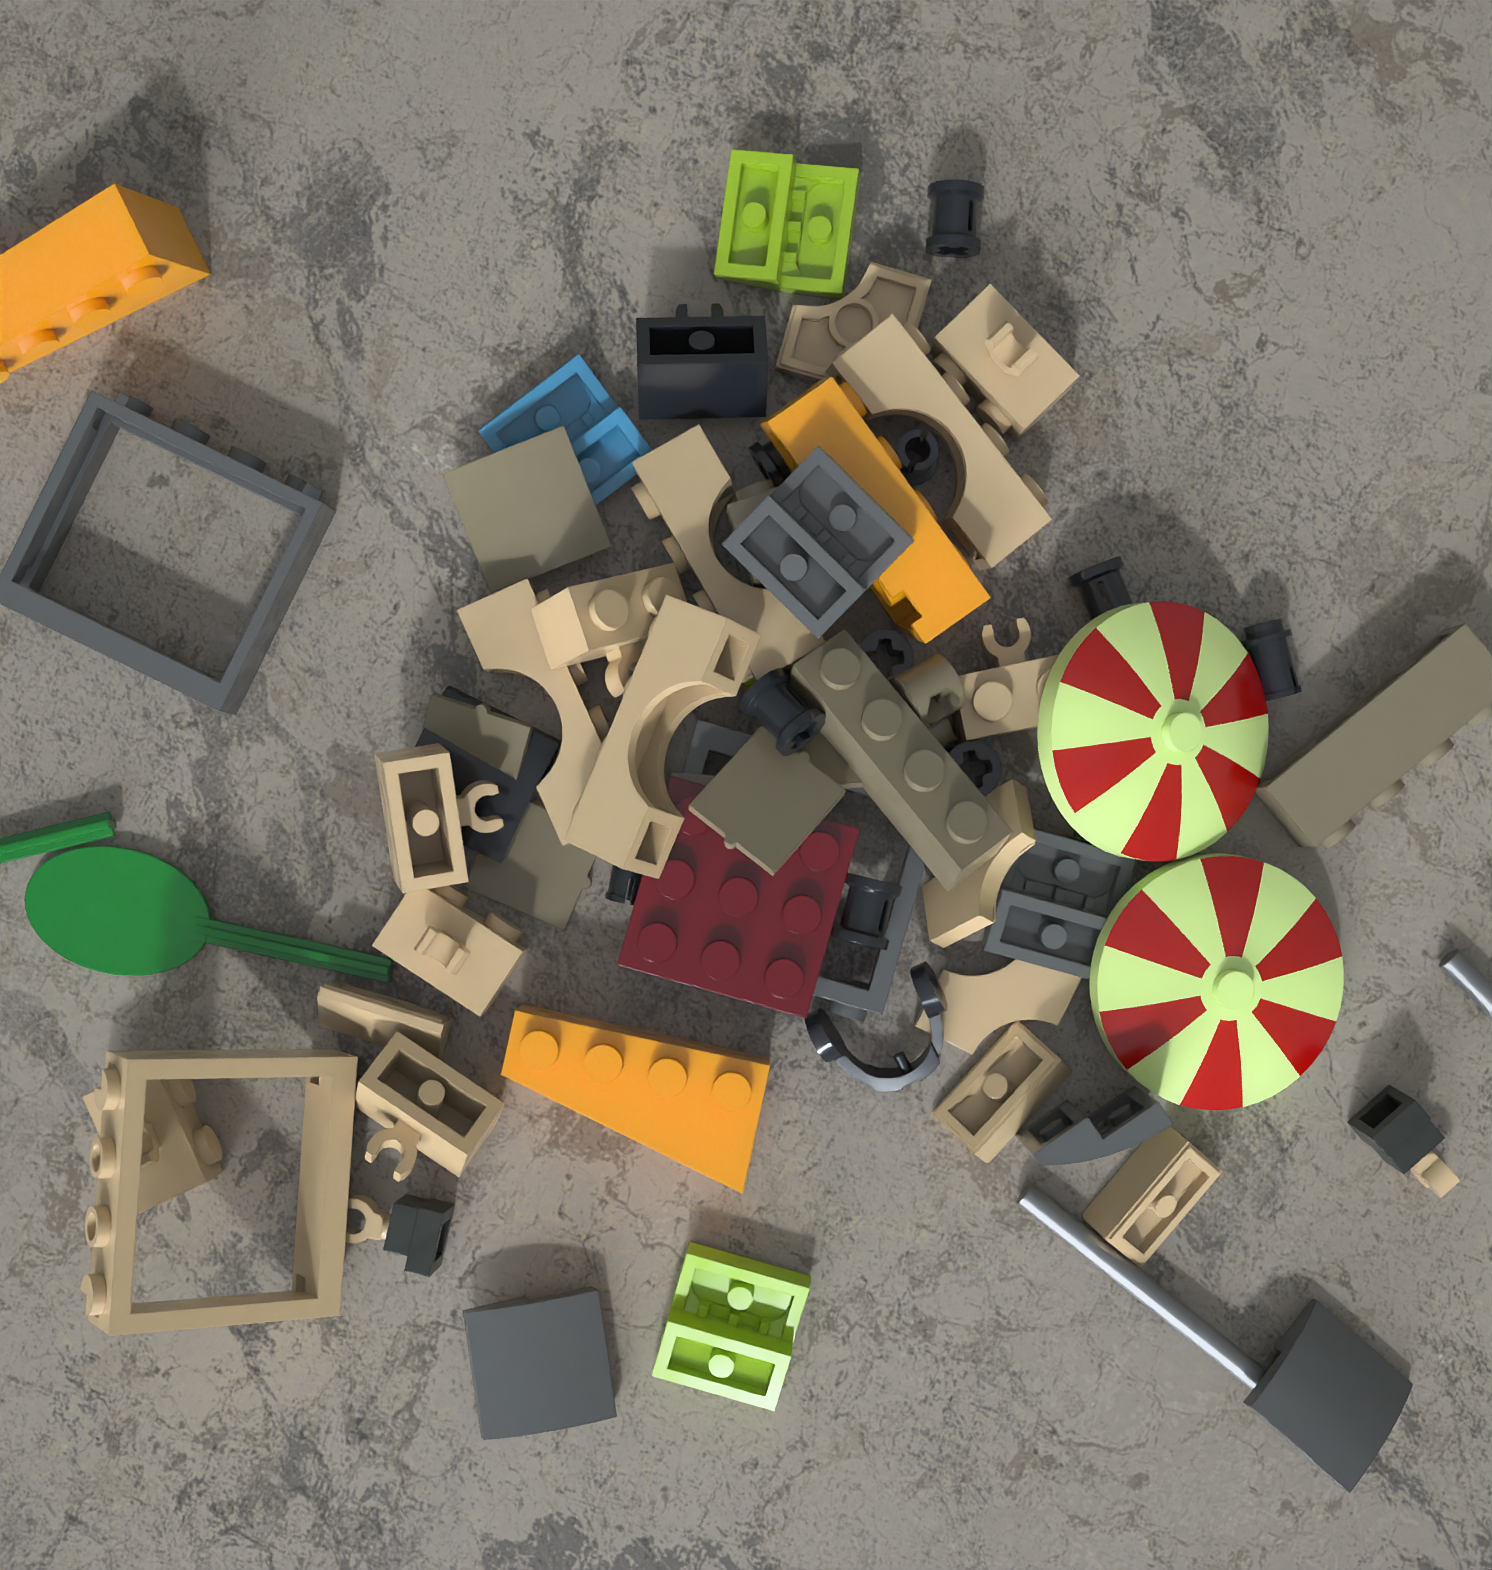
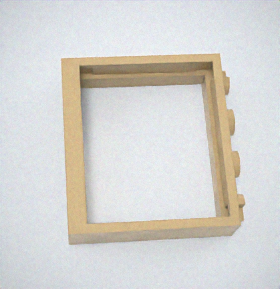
(321, 1192)

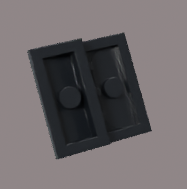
(513, 795)

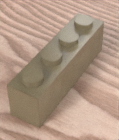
(1381, 739)
(899, 761)

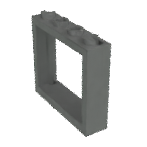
(62, 500)
(845, 998)

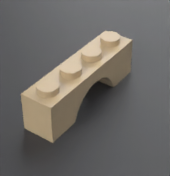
(690, 493)
(991, 504)
(510, 644)
(626, 803)

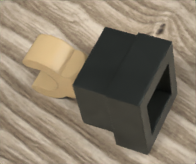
(1404, 1138)
(413, 1229)

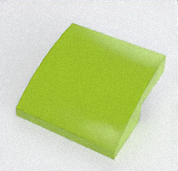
(787, 224)
(731, 1326)

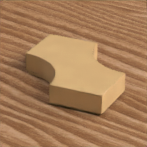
(825, 332)
(972, 901)
(999, 997)

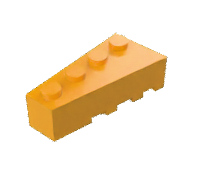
(91, 271)
(931, 579)
(653, 1087)

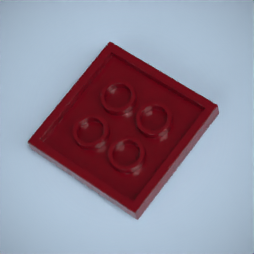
(733, 925)

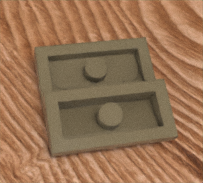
(527, 509)

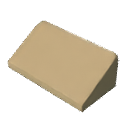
(380, 1016)
(1002, 1092)
(1151, 1194)

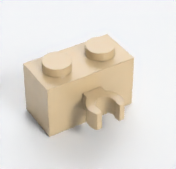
(1002, 363)
(605, 620)
(1005, 696)
(427, 816)
(453, 945)
(424, 1108)
(175, 1145)

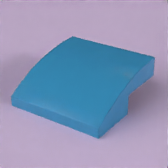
(595, 425)

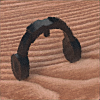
(832, 1047)

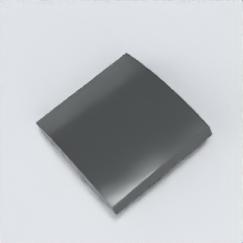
(818, 542)
(1057, 903)
(1072, 1137)
(539, 1364)
(1330, 1395)

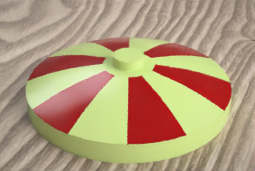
(1153, 731)
(1216, 981)

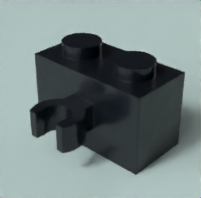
(702, 366)

